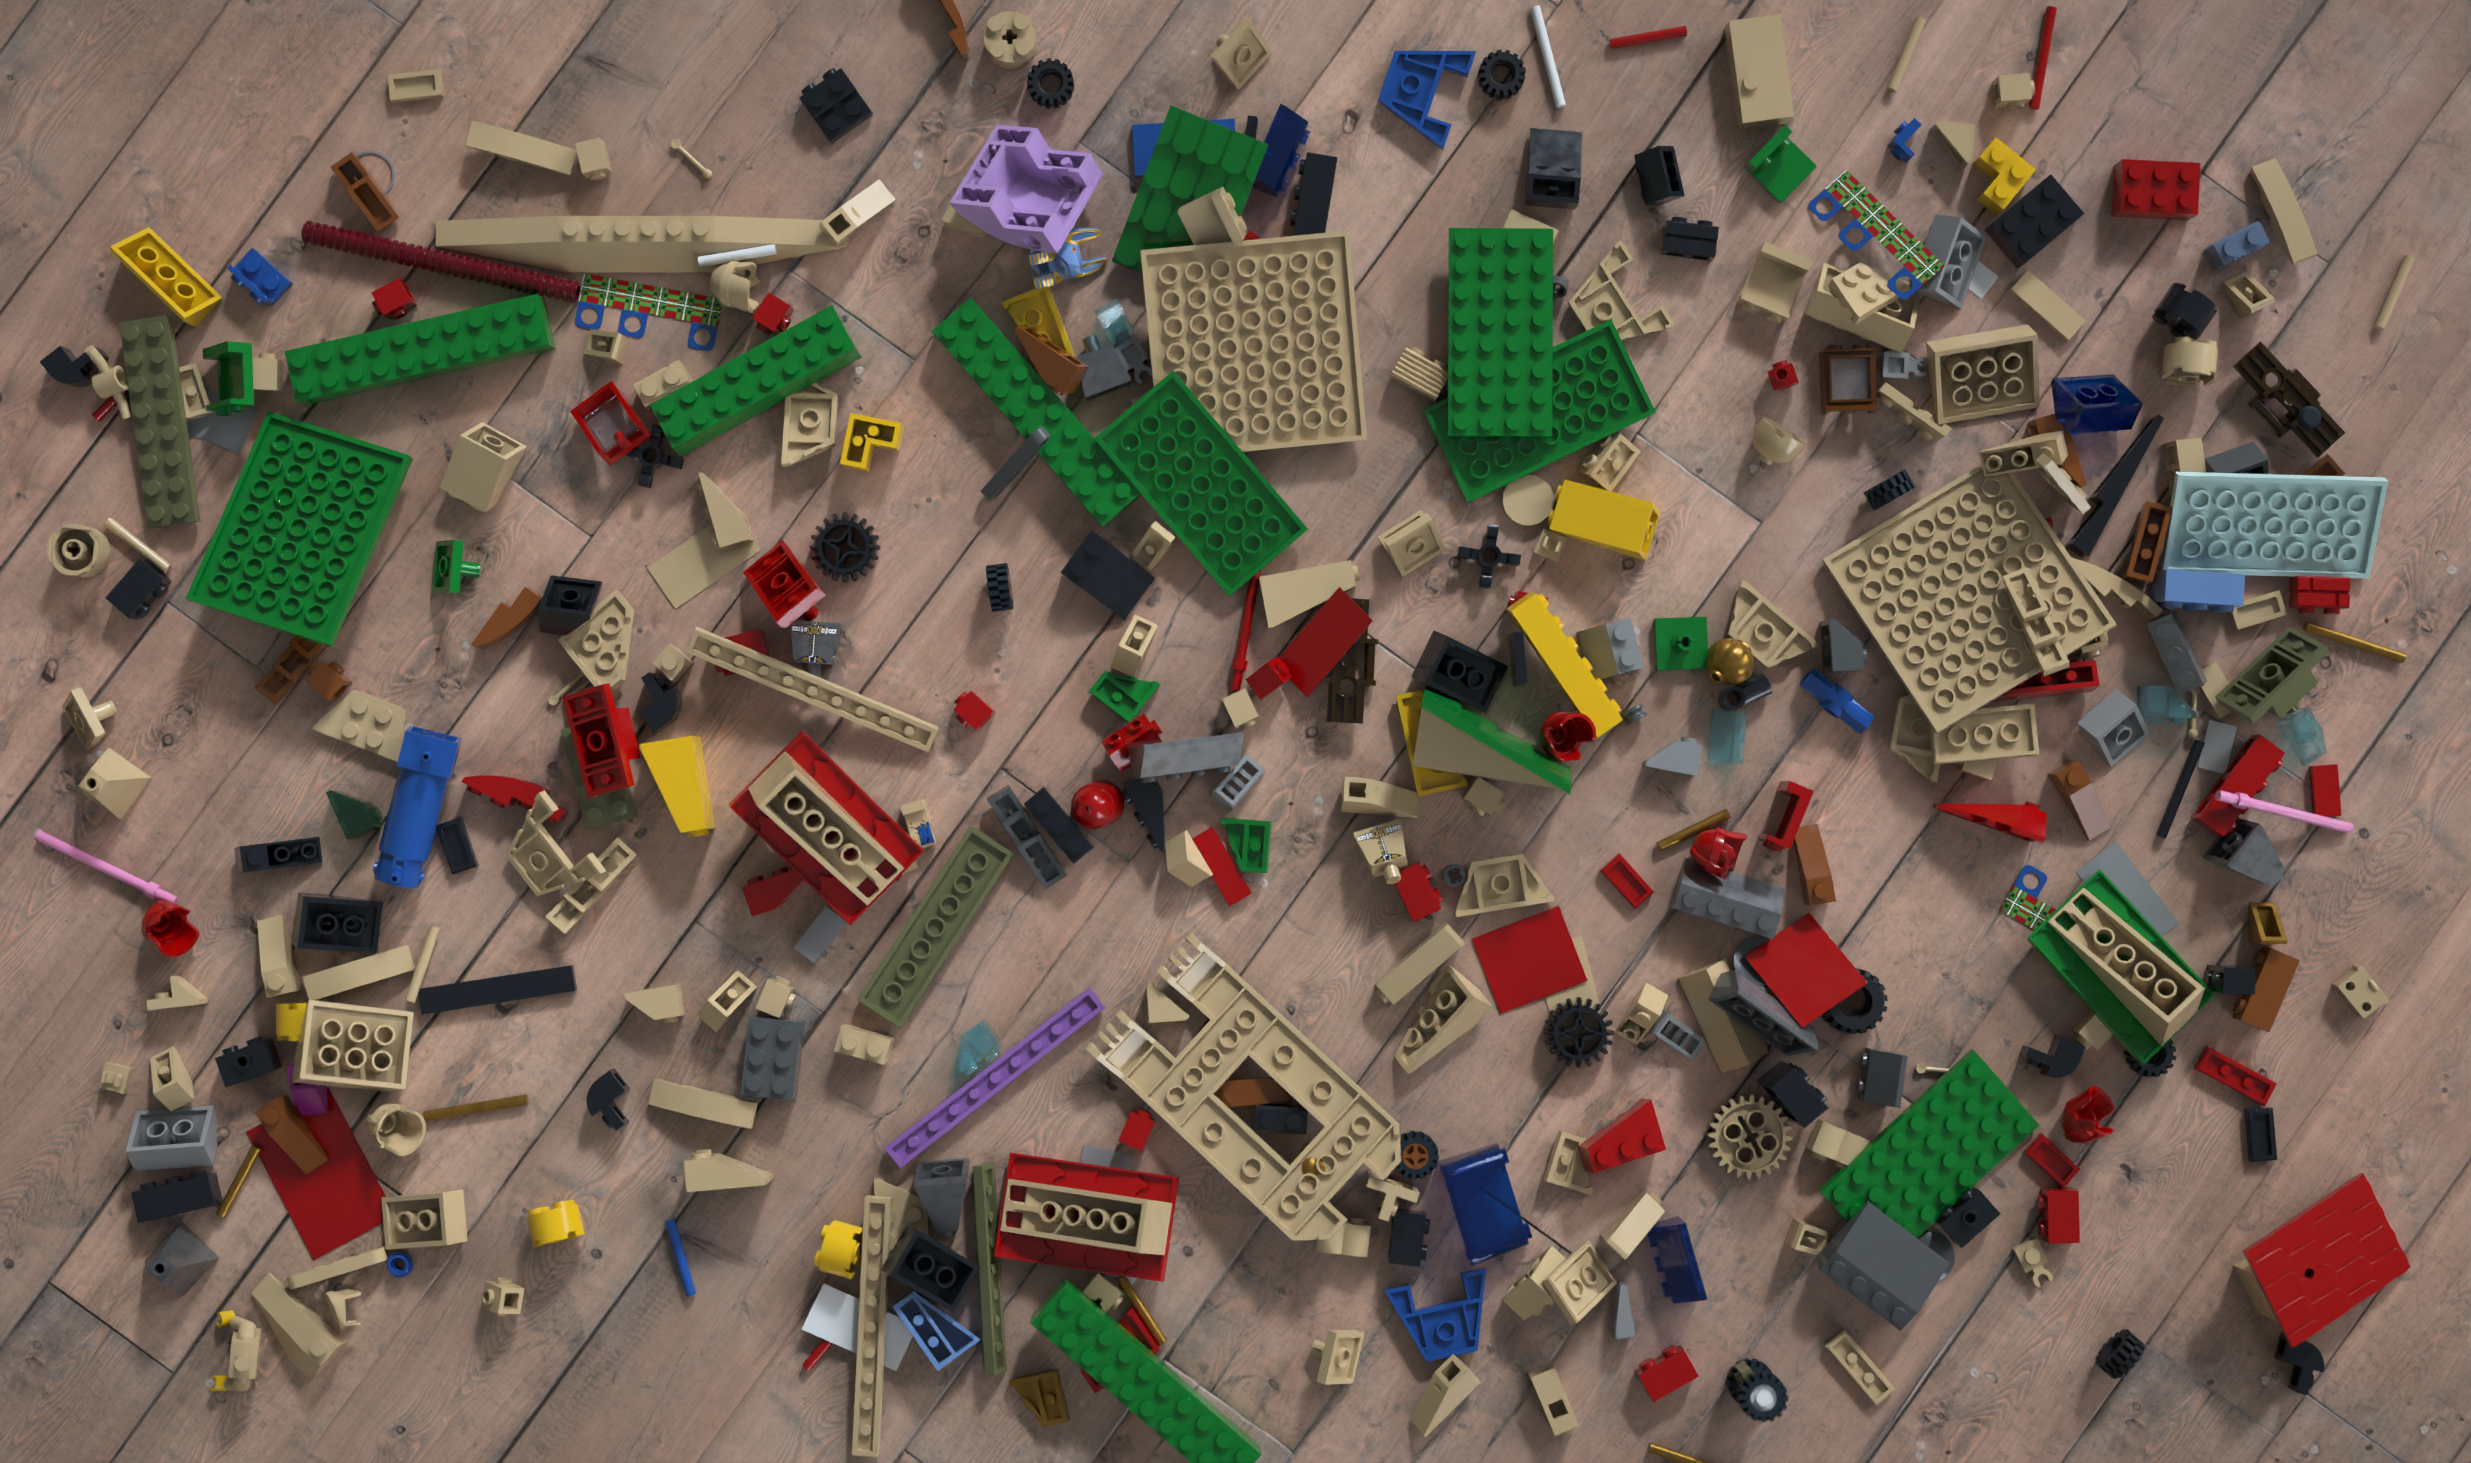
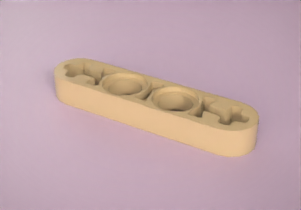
(336, 1268)

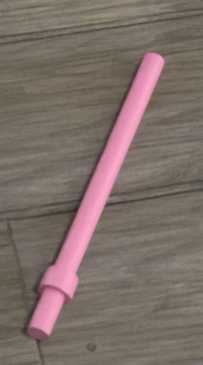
(2242, 801)
(150, 889)

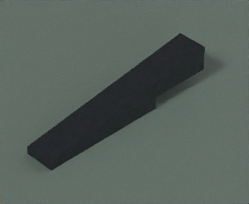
(2111, 490)

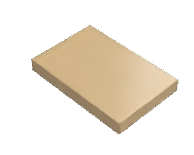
(1579, 1282)

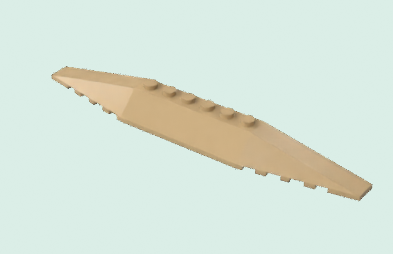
(630, 242)

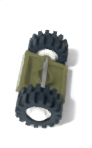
(1757, 1390)

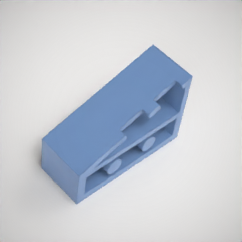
(933, 1329)

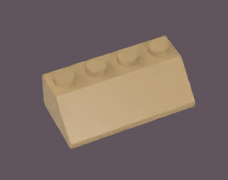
(1887, 326)

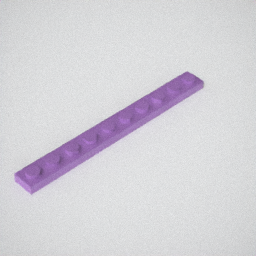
(994, 1077)

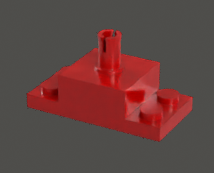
(785, 585)
(601, 739)

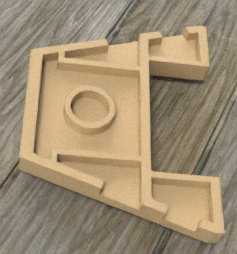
(1603, 300)
(541, 859)

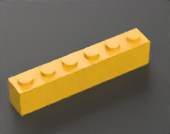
(1563, 661)

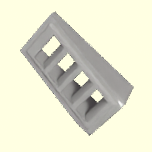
(1224, 800)
(1665, 1024)
(1622, 1318)

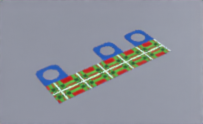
(1878, 222)
(643, 299)
(2023, 902)

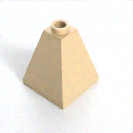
(114, 783)

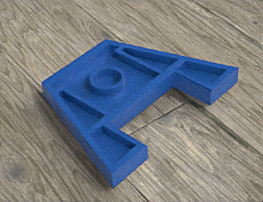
(1412, 86)
(1446, 1326)

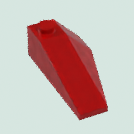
(2012, 819)

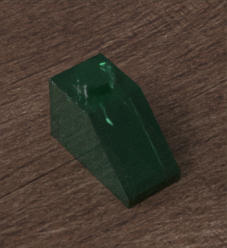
(354, 814)

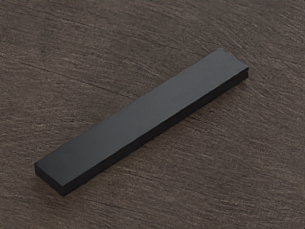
(497, 989)

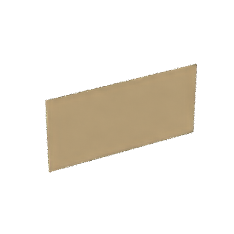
(697, 566)
(1583, 990)

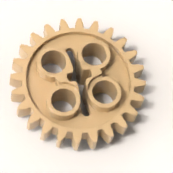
(1729, 1147)

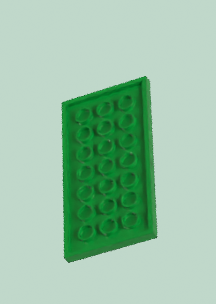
(1500, 332)
(1591, 398)
(1201, 483)
(1934, 1148)

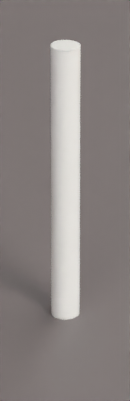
(1547, 56)

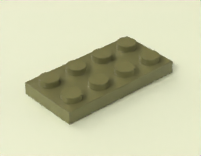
(601, 809)

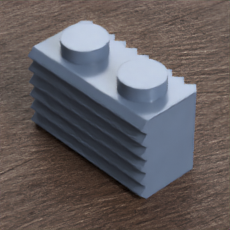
(2236, 246)

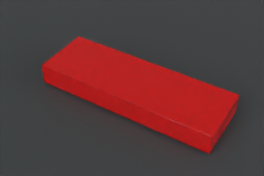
(1222, 866)
(2235, 1076)

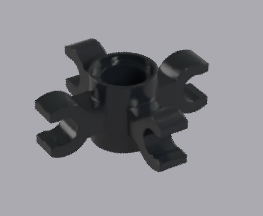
(646, 475)
(1490, 544)

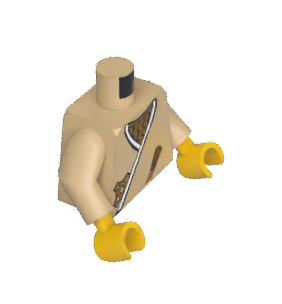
(243, 1354)

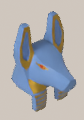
(1067, 262)

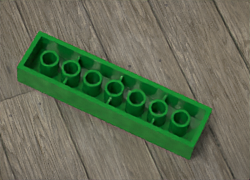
(755, 381)

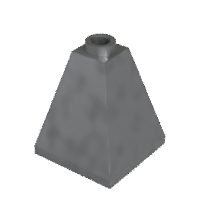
(2247, 853)
(942, 1191)
(180, 1260)

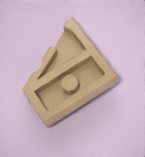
(1566, 1165)

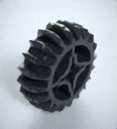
(841, 558)
(1578, 1019)

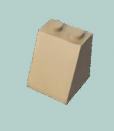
(481, 466)

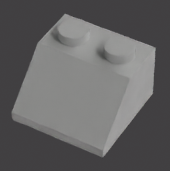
(1611, 648)
(2113, 727)

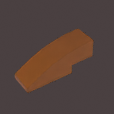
(365, 191)
(509, 618)

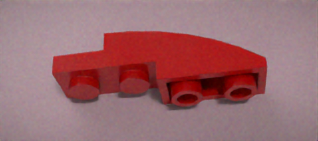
(507, 790)

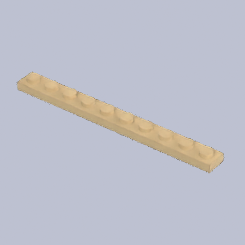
(812, 689)
(871, 1326)

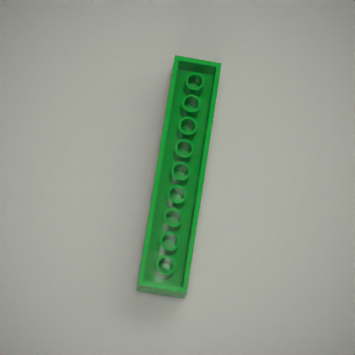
(420, 349)
(1031, 404)
(1140, 1379)

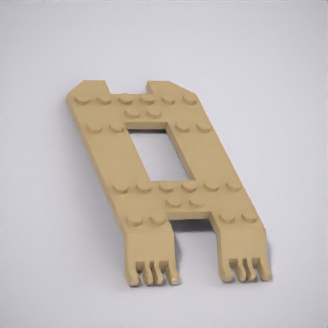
(1185, 1097)

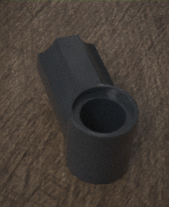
(1746, 692)

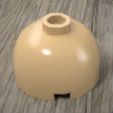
(1776, 443)

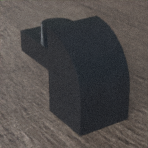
(68, 369)
(665, 707)
(2059, 1061)
(602, 1097)
(2304, 1358)

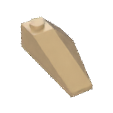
(1447, 1014)
(301, 1332)

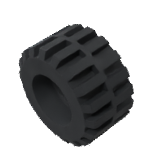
(1867, 1016)

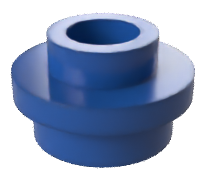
(393, 1267)

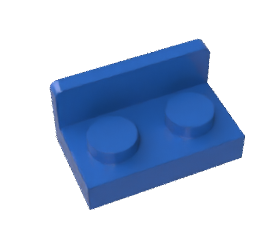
(260, 277)

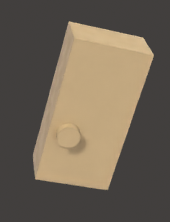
(1759, 71)

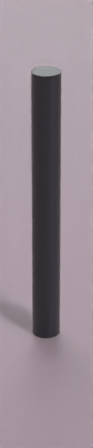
(2180, 789)

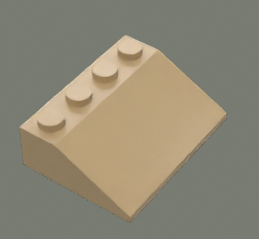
(1984, 373)
(353, 1047)

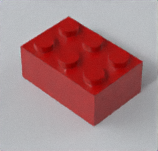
(2156, 189)

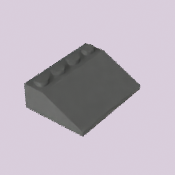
(1882, 1265)

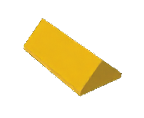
(167, 276)

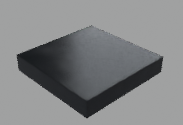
(1517, 658)

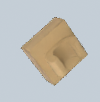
(1549, 545)
(116, 1077)

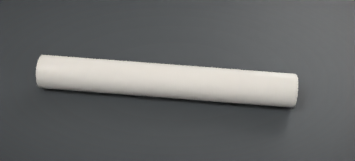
(737, 255)

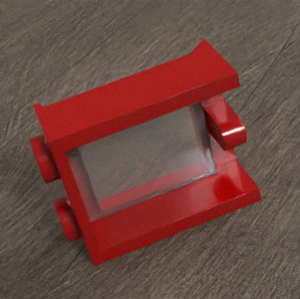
(610, 423)

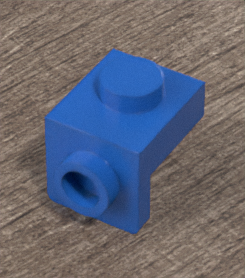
(1903, 132)

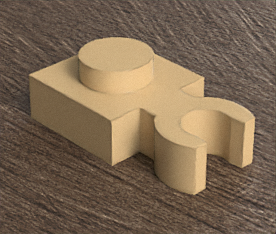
(2031, 1258)

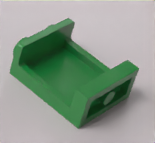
(234, 377)

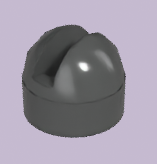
(1563, 282)

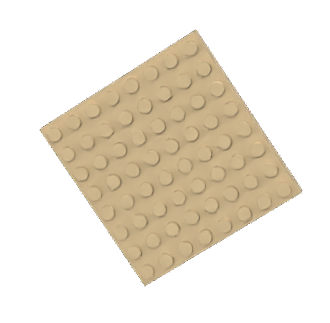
(1261, 336)
(1938, 598)

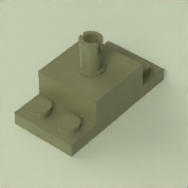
(2275, 678)

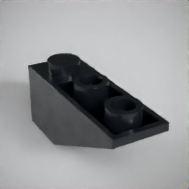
(1150, 807)
(278, 855)

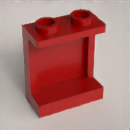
(1792, 816)

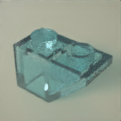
(2163, 702)
(974, 1046)

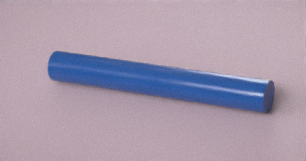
(680, 1257)

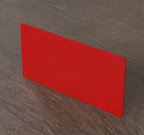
(1324, 641)

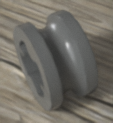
(1634, 714)
(1446, 878)

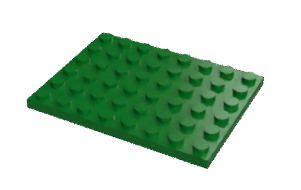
(299, 529)

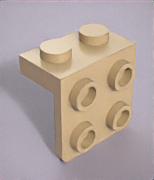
(1213, 219)

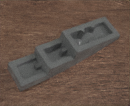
(1026, 837)

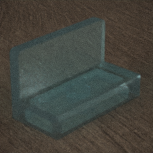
(1727, 736)

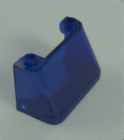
(1484, 1203)

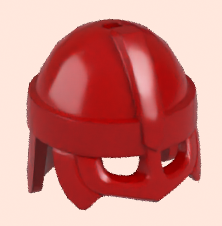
(1564, 733)
(1105, 804)
(1717, 850)
(167, 928)
(2083, 1116)

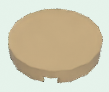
(1528, 500)

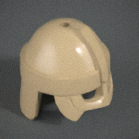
(733, 287)
(396, 1128)

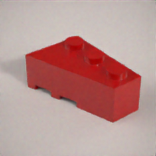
(1624, 1140)

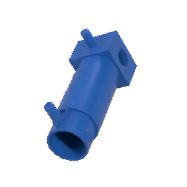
(415, 805)

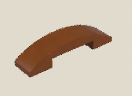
(958, 35)
(1252, 1092)

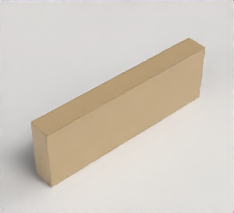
(2047, 305)
(1859, 1367)

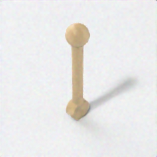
(676, 144)
(554, 700)
(2193, 733)
(1921, 1068)

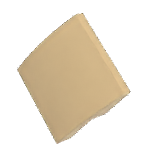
(193, 392)

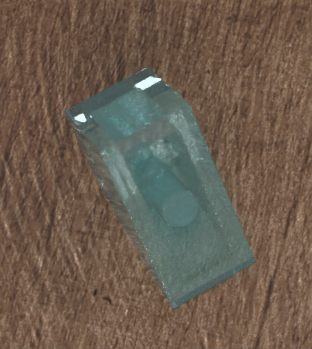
(1114, 323)
(2303, 734)

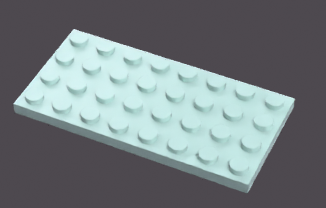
(2274, 524)

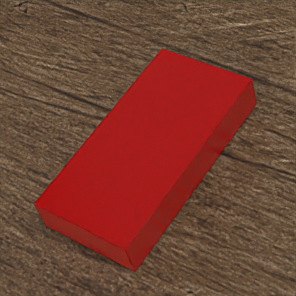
(2325, 790)
(1626, 881)
(2051, 1160)

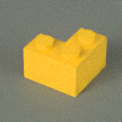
(2007, 173)
(866, 433)

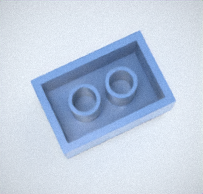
(2197, 591)

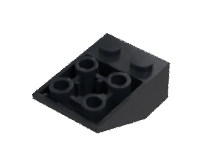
(1553, 169)

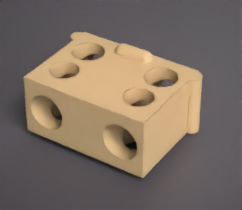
(2361, 990)

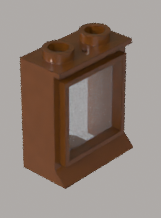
(1848, 379)

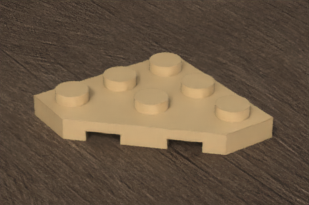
(603, 642)

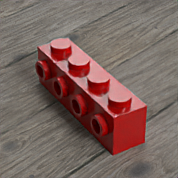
(2077, 678)
(2244, 775)

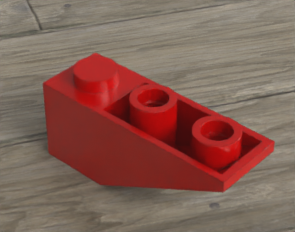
(771, 893)

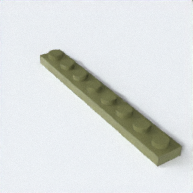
(990, 1269)

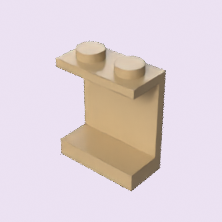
(1773, 282)

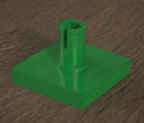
(450, 567)
(1680, 643)

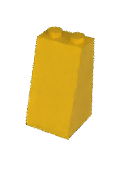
(1604, 519)
(683, 781)

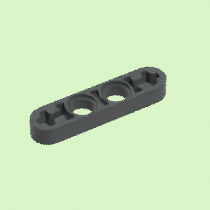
(1016, 463)

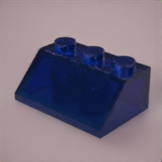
(1284, 139)
(2094, 404)
(1676, 1261)

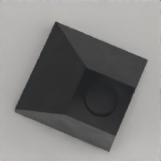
(567, 604)

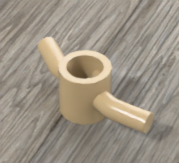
(110, 382)

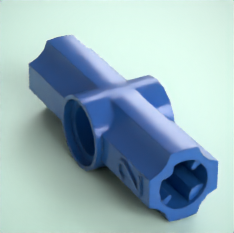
(1836, 700)

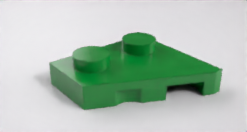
(1123, 694)
(1250, 843)

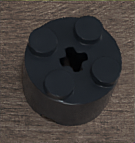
(2184, 311)

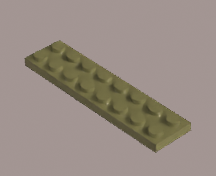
(159, 421)
(935, 926)

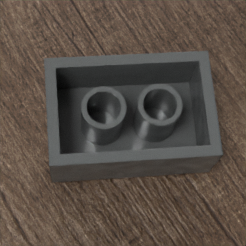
(772, 1057)

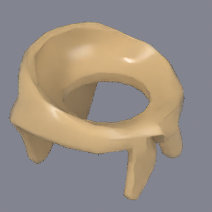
(337, 1306)

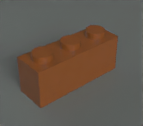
(2147, 543)
(2272, 979)

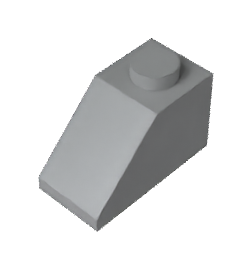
(1677, 757)

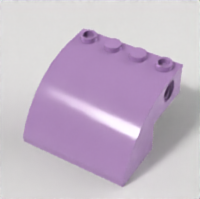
(1026, 189)

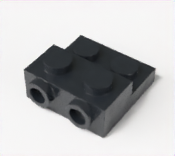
(835, 104)

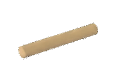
(1906, 54)
(2394, 292)
(138, 545)
(422, 964)

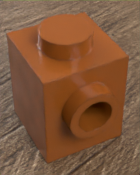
(328, 679)

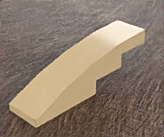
(520, 148)
(2285, 213)
(2118, 589)
(2035, 621)
(588, 892)
(358, 973)
(703, 1103)

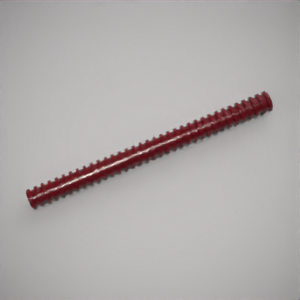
(440, 261)

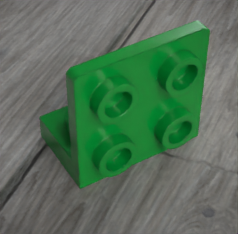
(1780, 165)

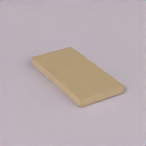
(1988, 736)

